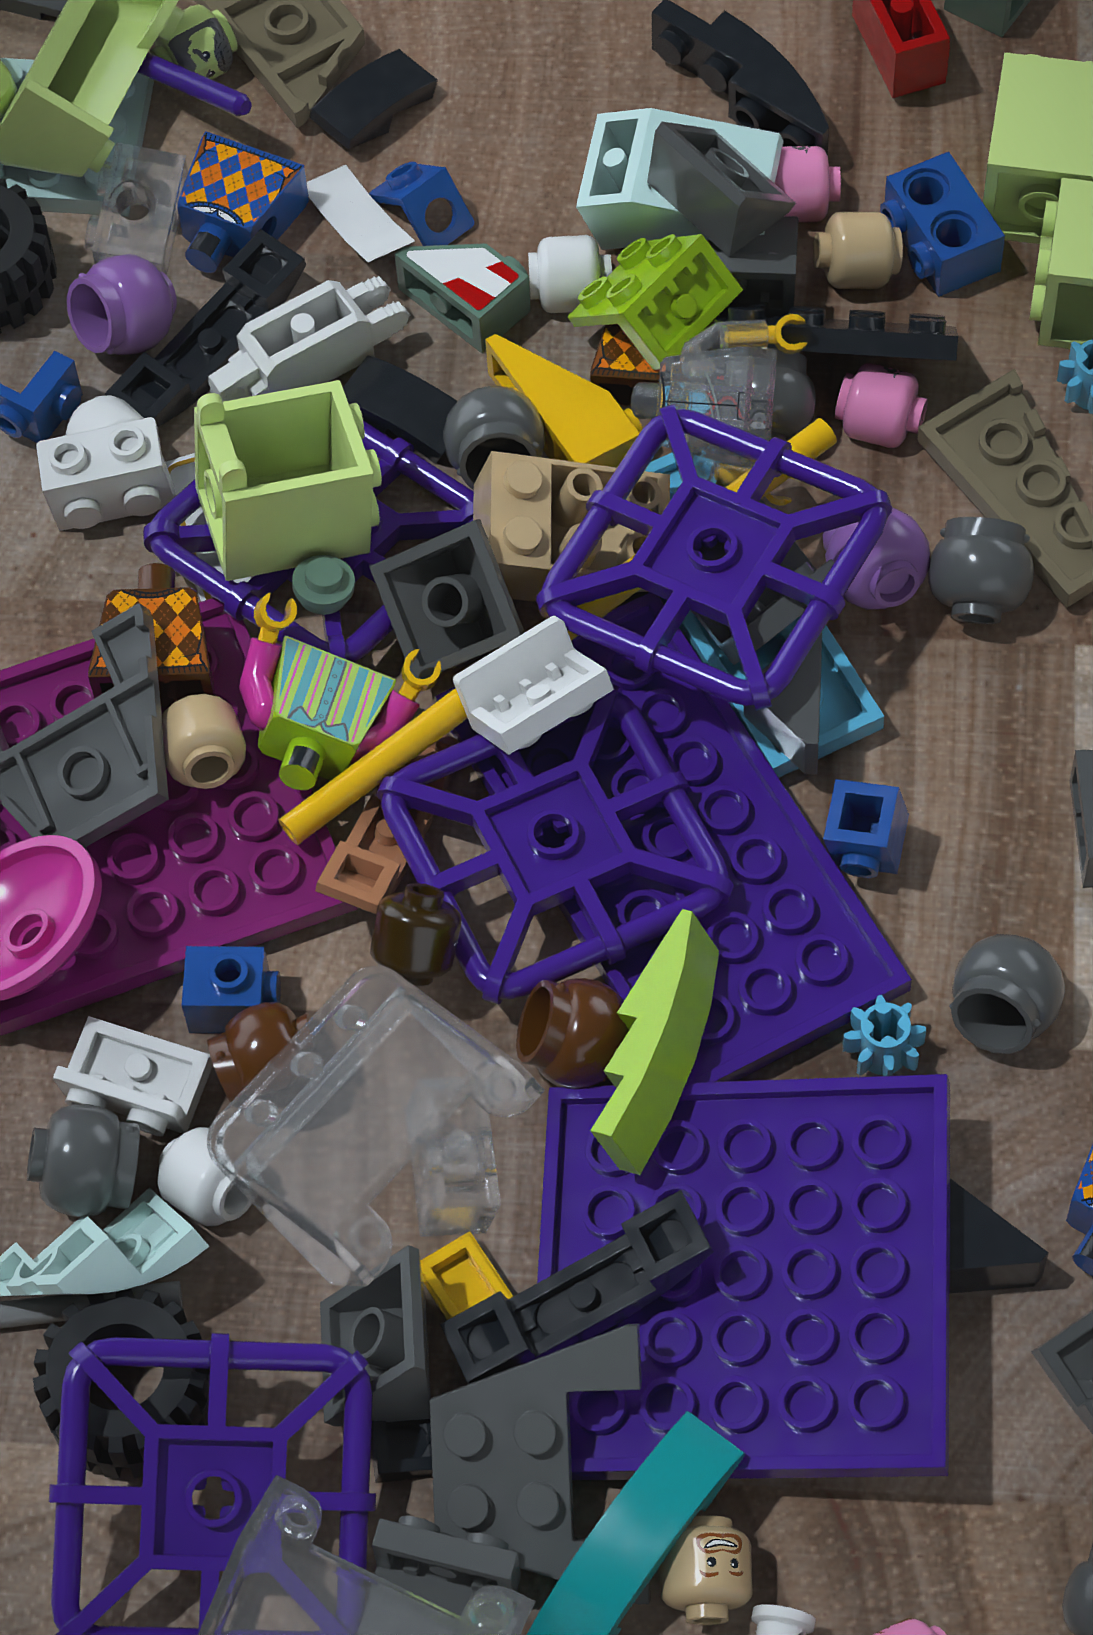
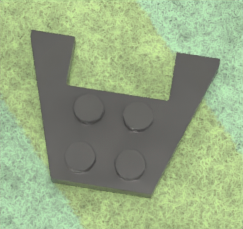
(104, 757)
(508, 1449)

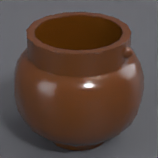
(571, 1031)
(251, 1043)

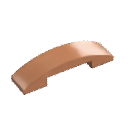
(370, 859)

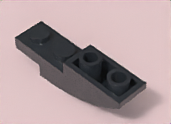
(737, 60)

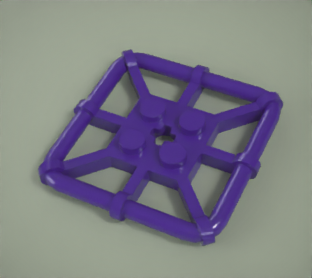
(177, 543)
(722, 588)
(543, 876)
(183, 1456)

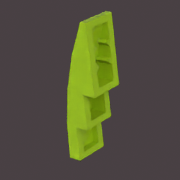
(665, 1027)

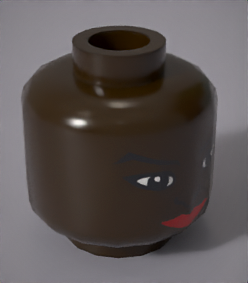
(416, 933)

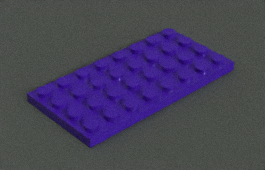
(793, 932)

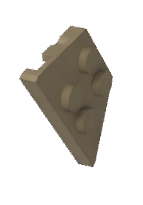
(293, 47)

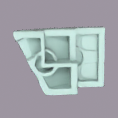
(129, 1252)

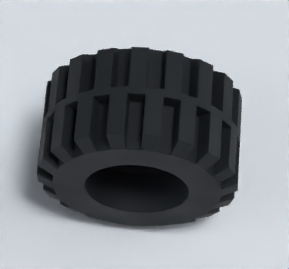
(25, 256)
(177, 1400)

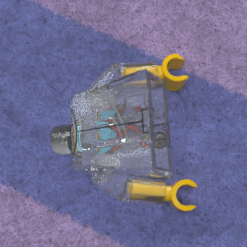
(727, 377)

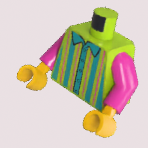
(319, 707)

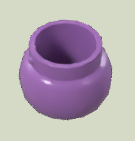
(121, 305)
(892, 568)

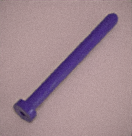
(195, 85)

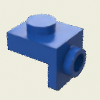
(44, 402)

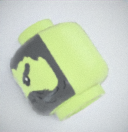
(200, 43)

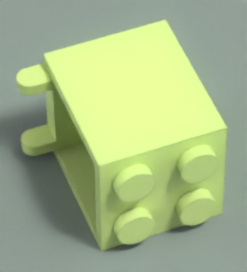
(1037, 139)
(1065, 268)
(284, 478)

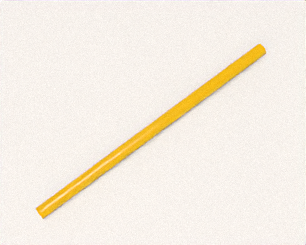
(449, 711)

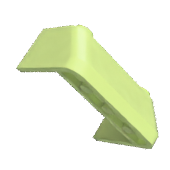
(79, 82)

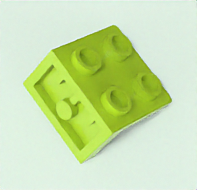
(659, 294)

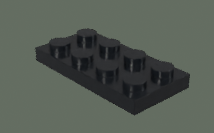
(860, 335)

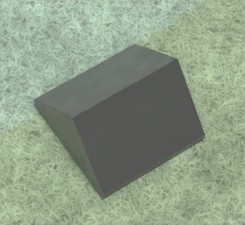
(714, 185)
(448, 600)
(391, 1332)

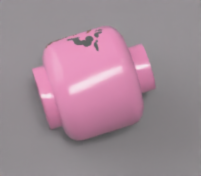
(808, 181)
(880, 405)

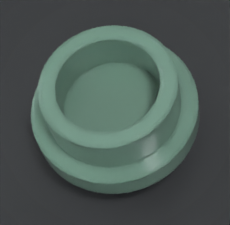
(323, 584)

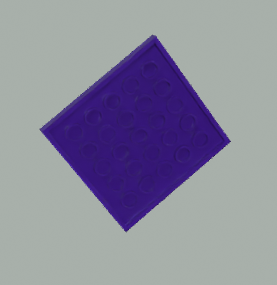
(827, 1283)

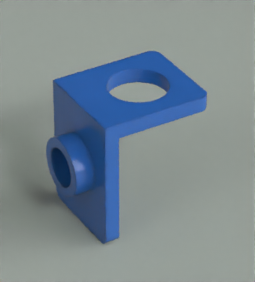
(413, 189)

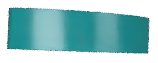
(639, 1531)

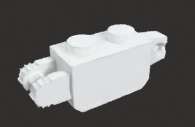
(309, 339)

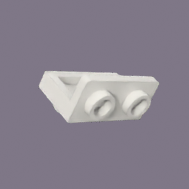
(104, 474)
(530, 686)
(135, 1076)

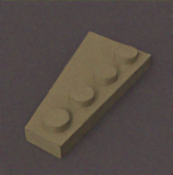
(1010, 473)

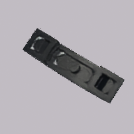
(177, 377)
(583, 1298)

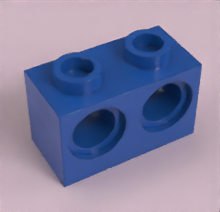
(943, 224)

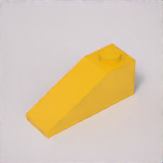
(578, 416)

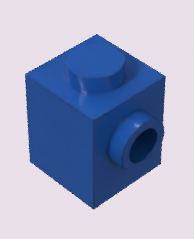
(866, 828)
(223, 983)

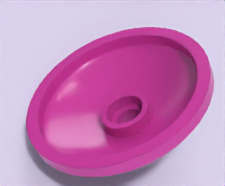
(45, 909)

